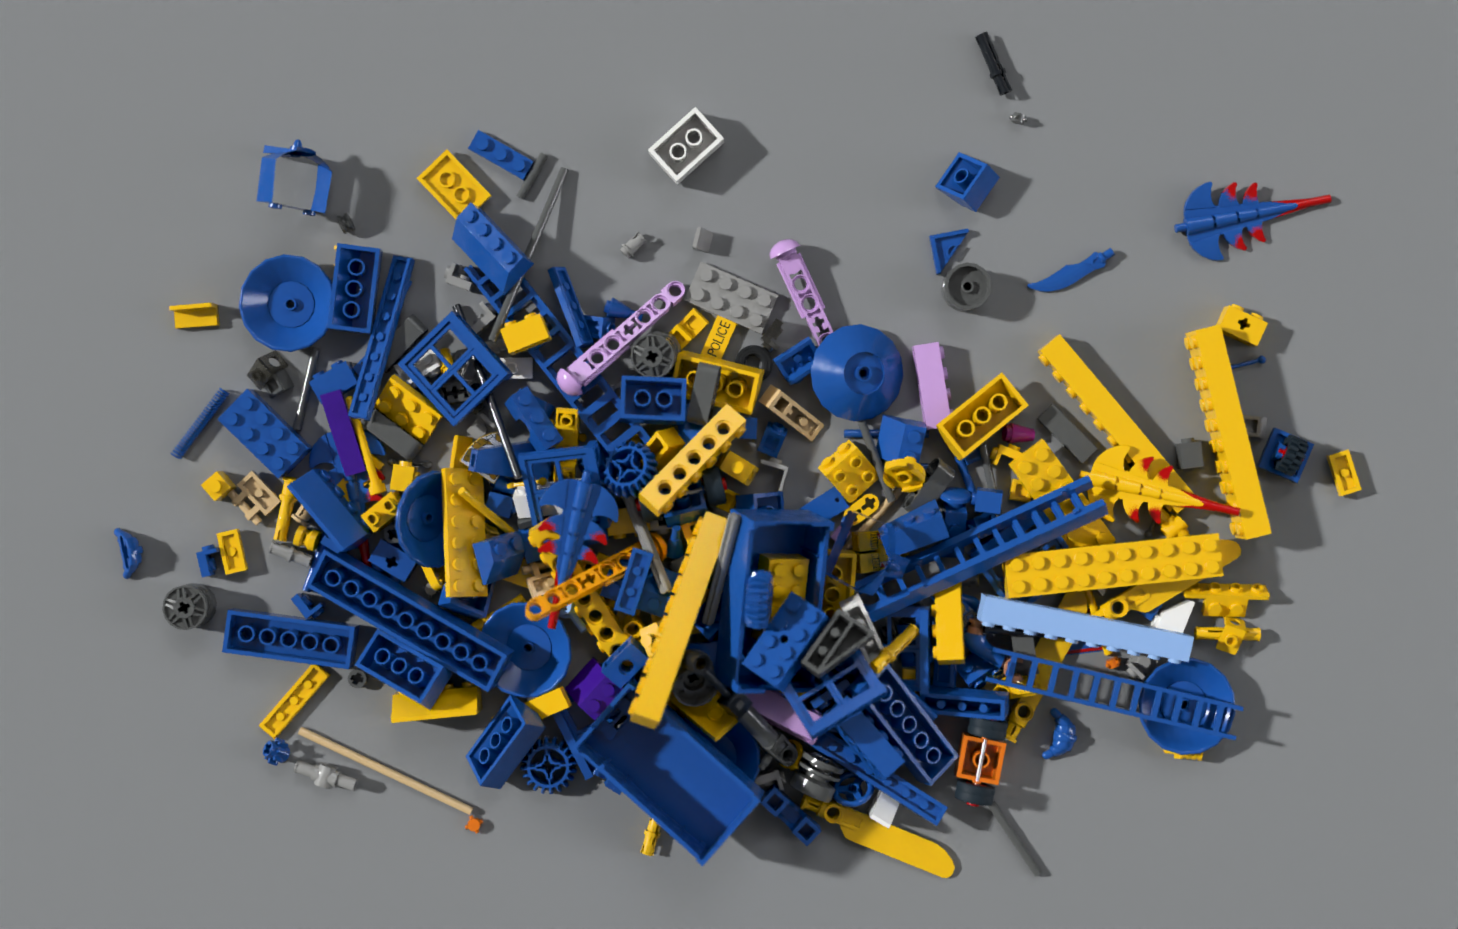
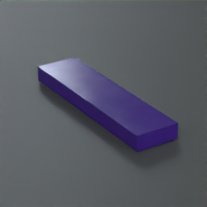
(343, 432)

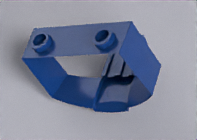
(267, 174)
(895, 565)

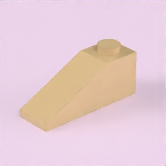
(791, 412)

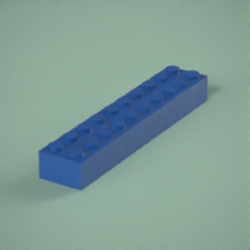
(410, 618)

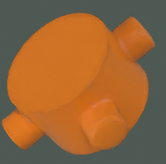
(1113, 662)
(474, 824)

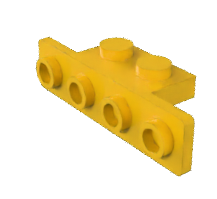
(1226, 599)

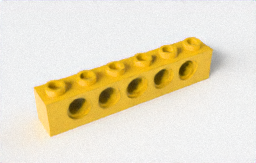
(726, 419)

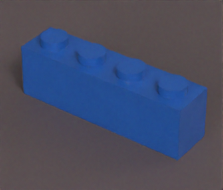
(968, 702)

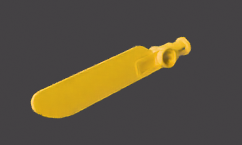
(1149, 596)
(1047, 649)
(891, 842)

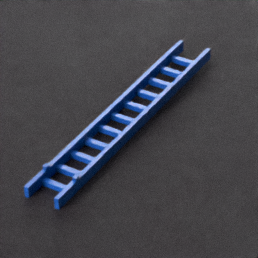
(1117, 684)

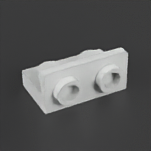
(428, 365)

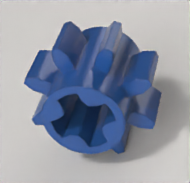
(276, 751)

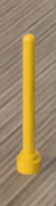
(376, 485)

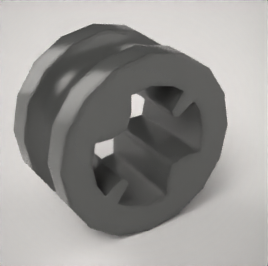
(345, 223)
(360, 684)

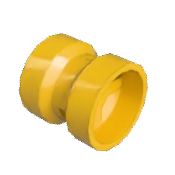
(306, 538)

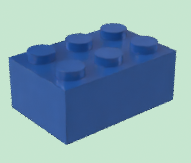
(653, 400)

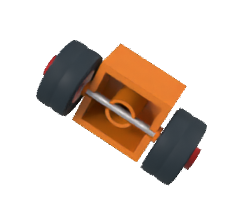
(980, 761)

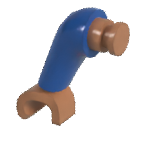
(978, 645)

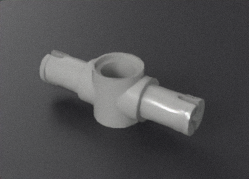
(326, 775)

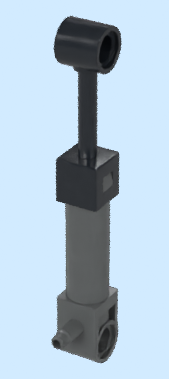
(740, 706)

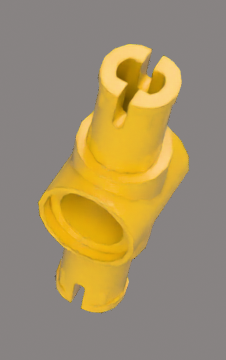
(1172, 525)

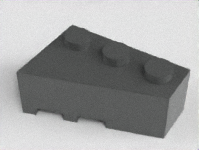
(836, 643)

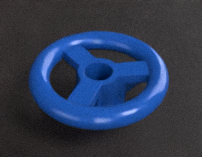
(853, 791)

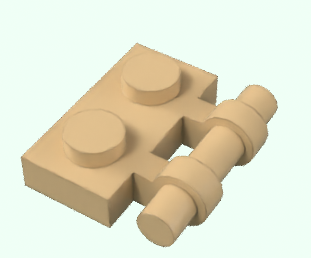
(259, 493)
(539, 582)

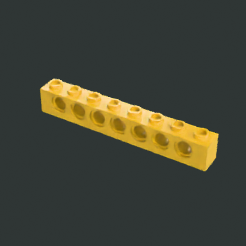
(584, 607)

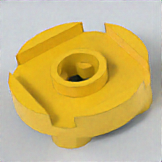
(904, 474)

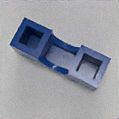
(526, 408)
(790, 813)

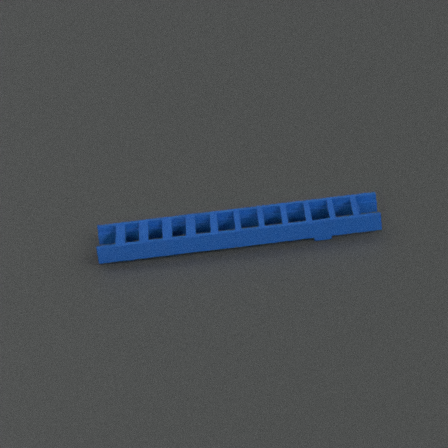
(546, 365)
(1005, 551)

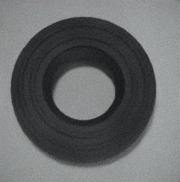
(758, 351)

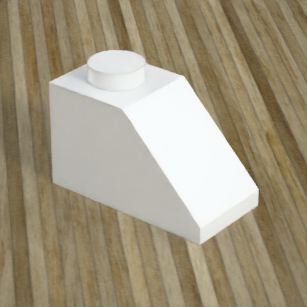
(1174, 617)
(883, 809)

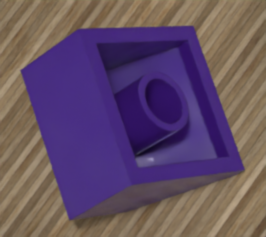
(592, 689)

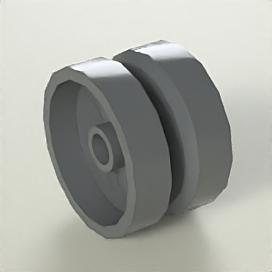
(971, 275)

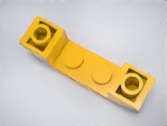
(568, 426)

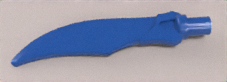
(1072, 273)

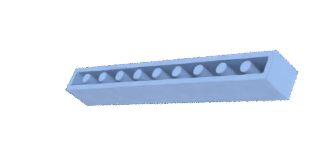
(1084, 627)

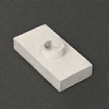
(520, 367)

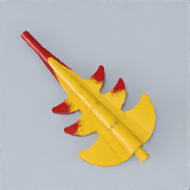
(1135, 487)

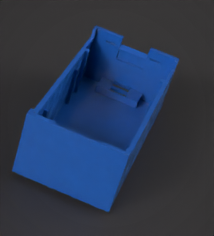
(766, 532)
(671, 775)

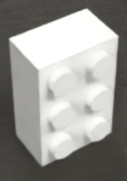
(686, 145)

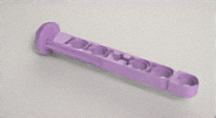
(790, 264)
(580, 372)

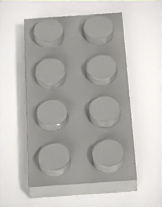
(731, 297)

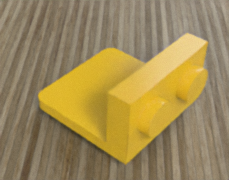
(849, 471)

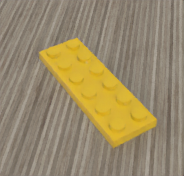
(1043, 473)
(462, 528)

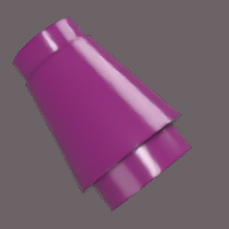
(1016, 433)

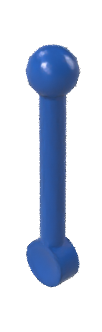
(1261, 359)

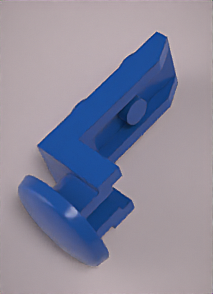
(955, 512)

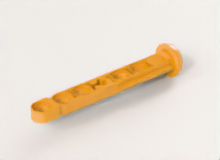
(594, 573)

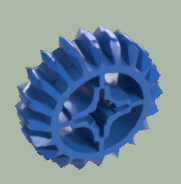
(629, 458)
(759, 599)
(550, 783)

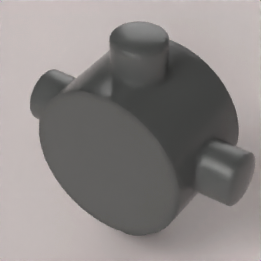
(1018, 118)

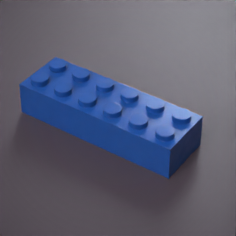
(290, 638)
(908, 727)

